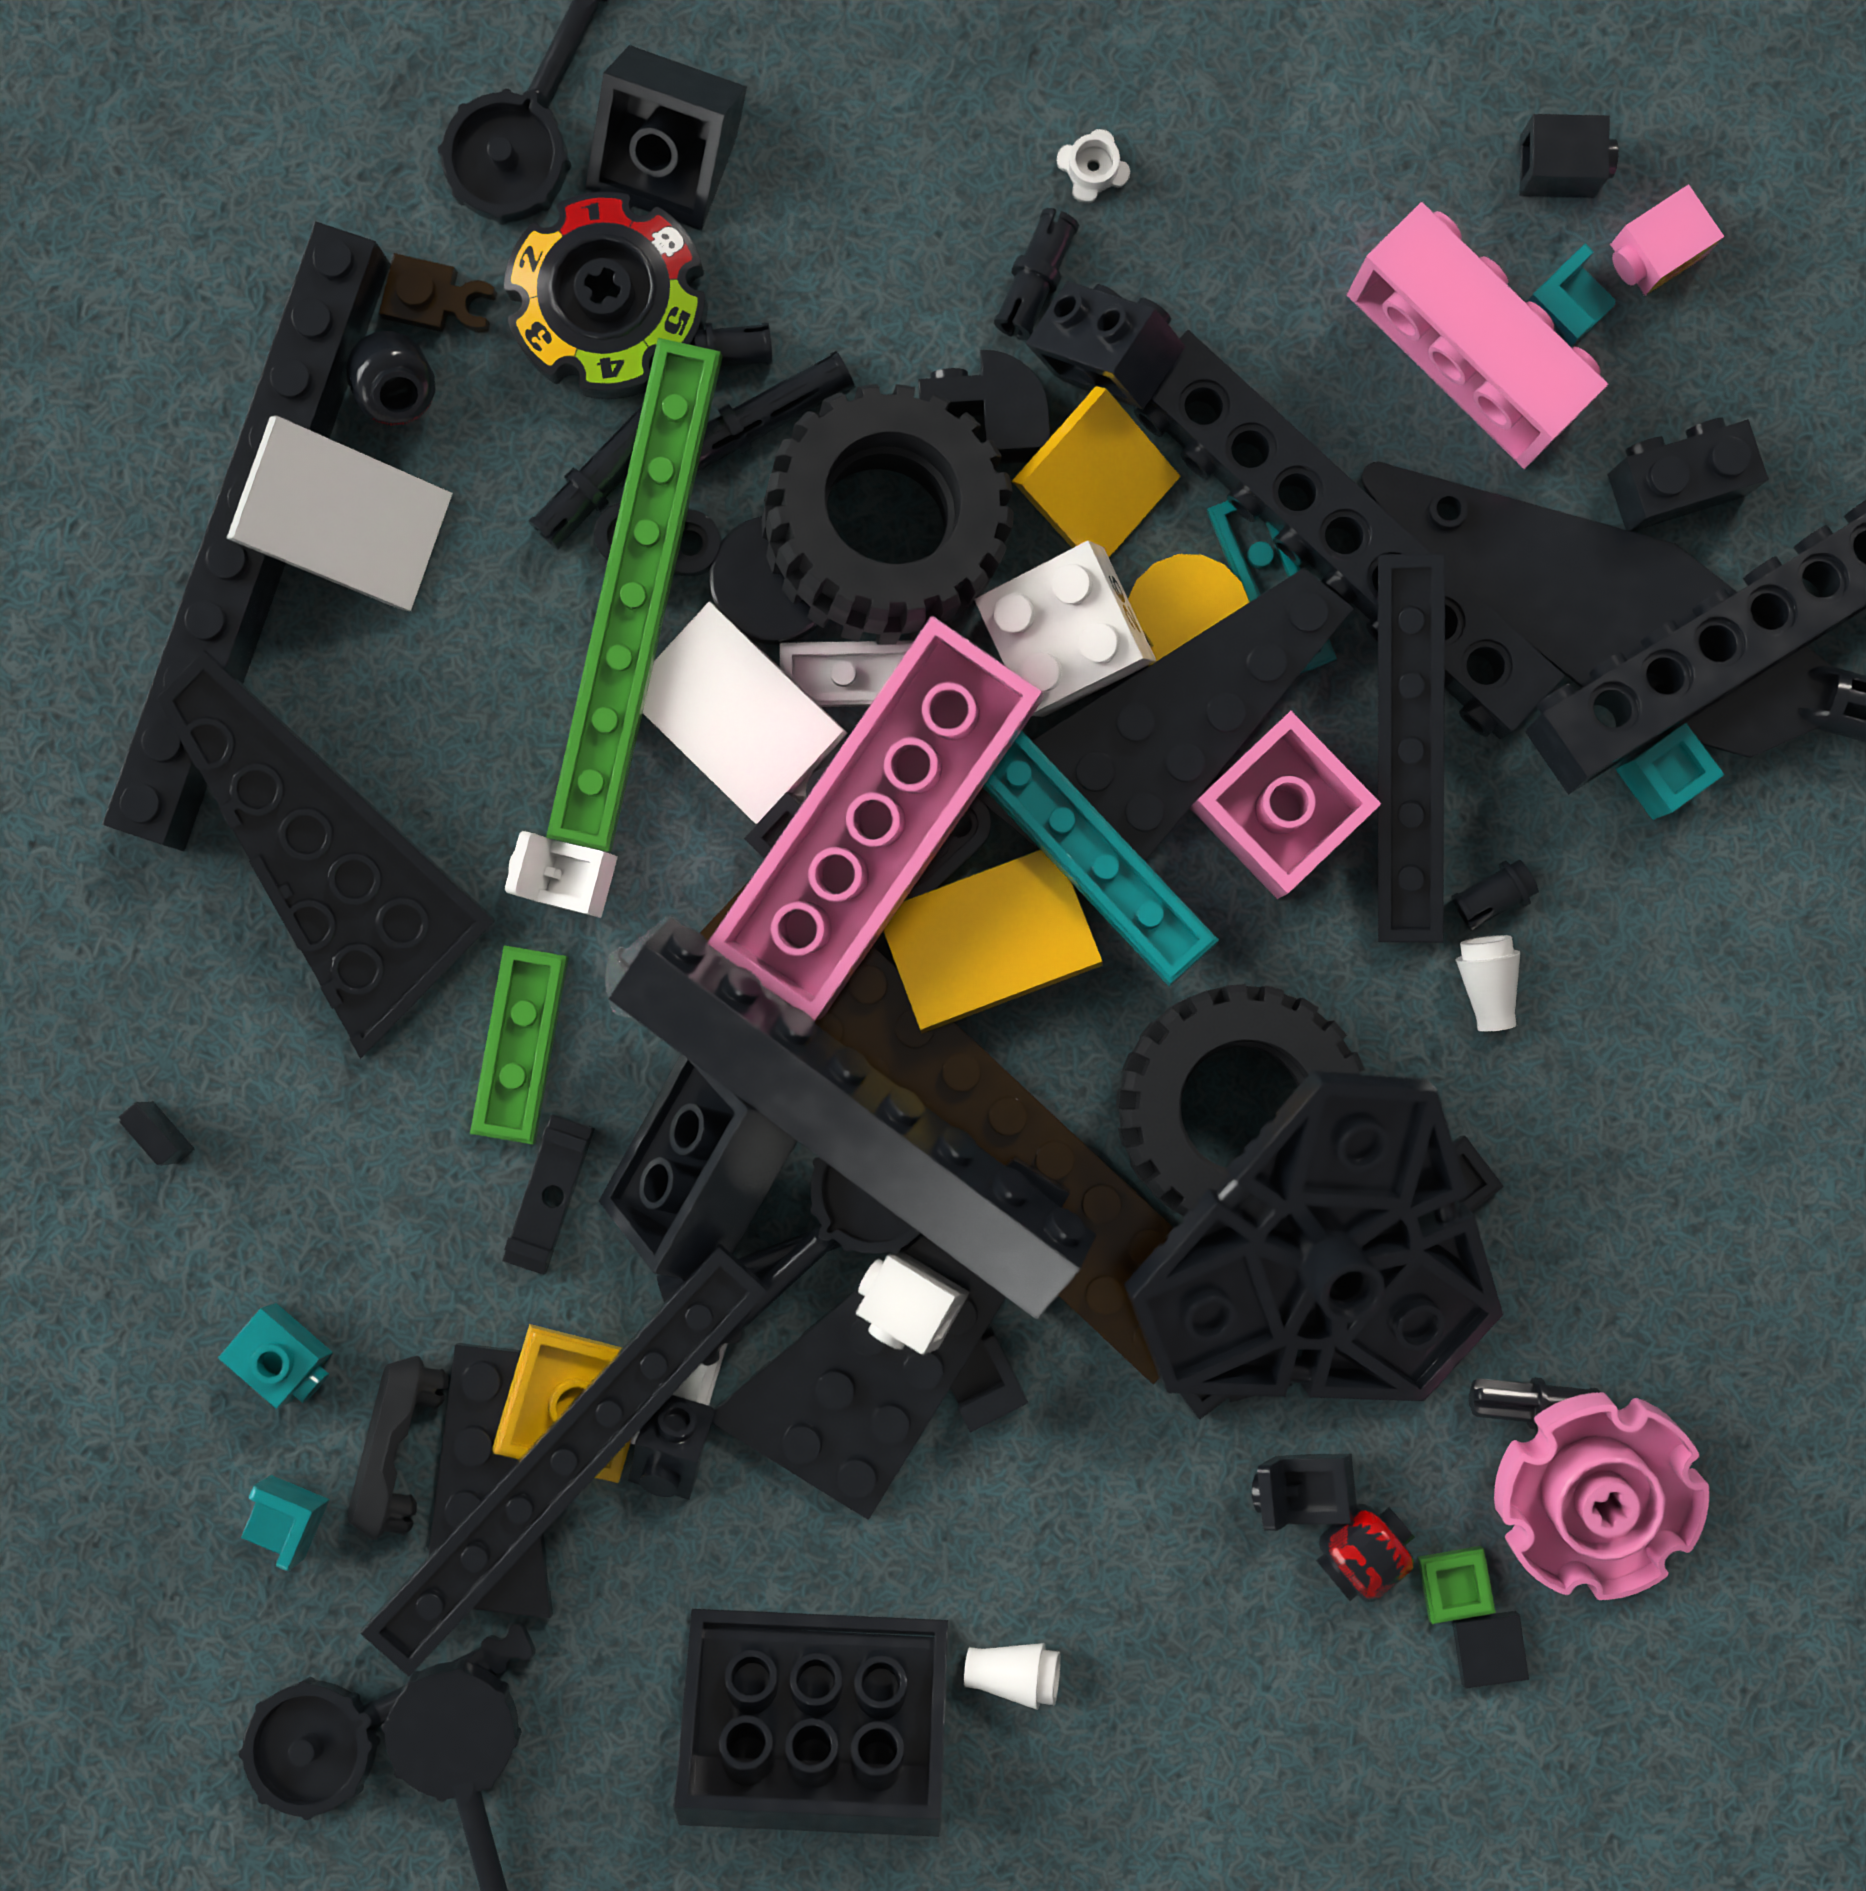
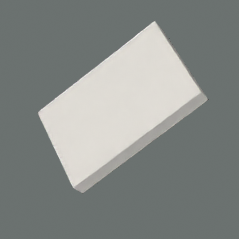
(339, 514)
(737, 713)

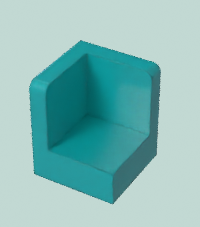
(1573, 298)
(1670, 772)
(284, 1519)

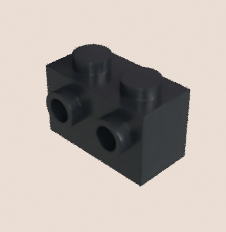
(1107, 342)
(1687, 475)

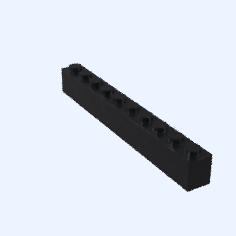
(229, 582)

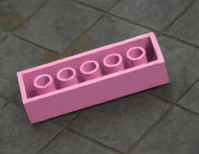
(876, 819)

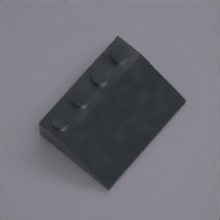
(813, 1723)

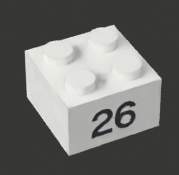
(1066, 627)

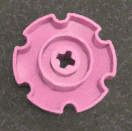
(1601, 1496)

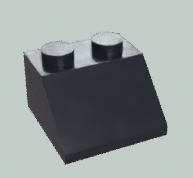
(664, 134)

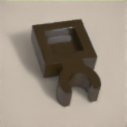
(425, 293)

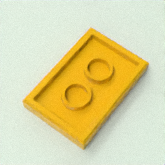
(989, 940)

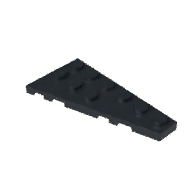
(343, 878)

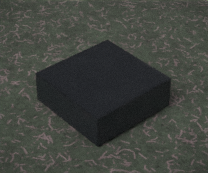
(155, 1133)
(1490, 1649)

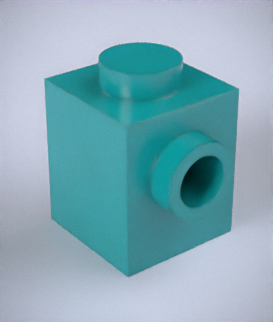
(278, 1357)

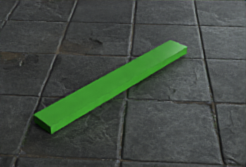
(634, 594)

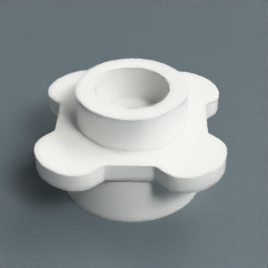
(1096, 147)

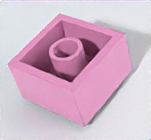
(1285, 805)

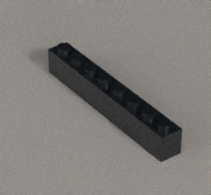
(853, 1117)

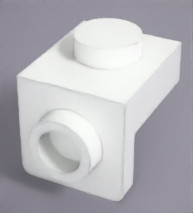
(560, 874)

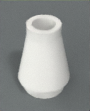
(1491, 980)
(1016, 1673)

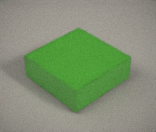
(1456, 1584)

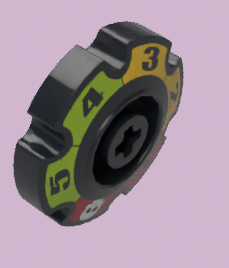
(586, 252)

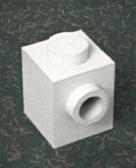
(909, 1303)

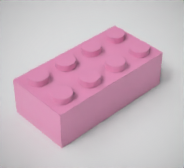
(1475, 334)

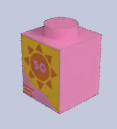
(1665, 241)

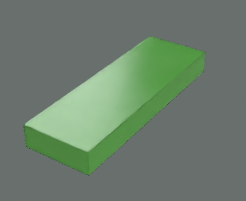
(519, 1045)

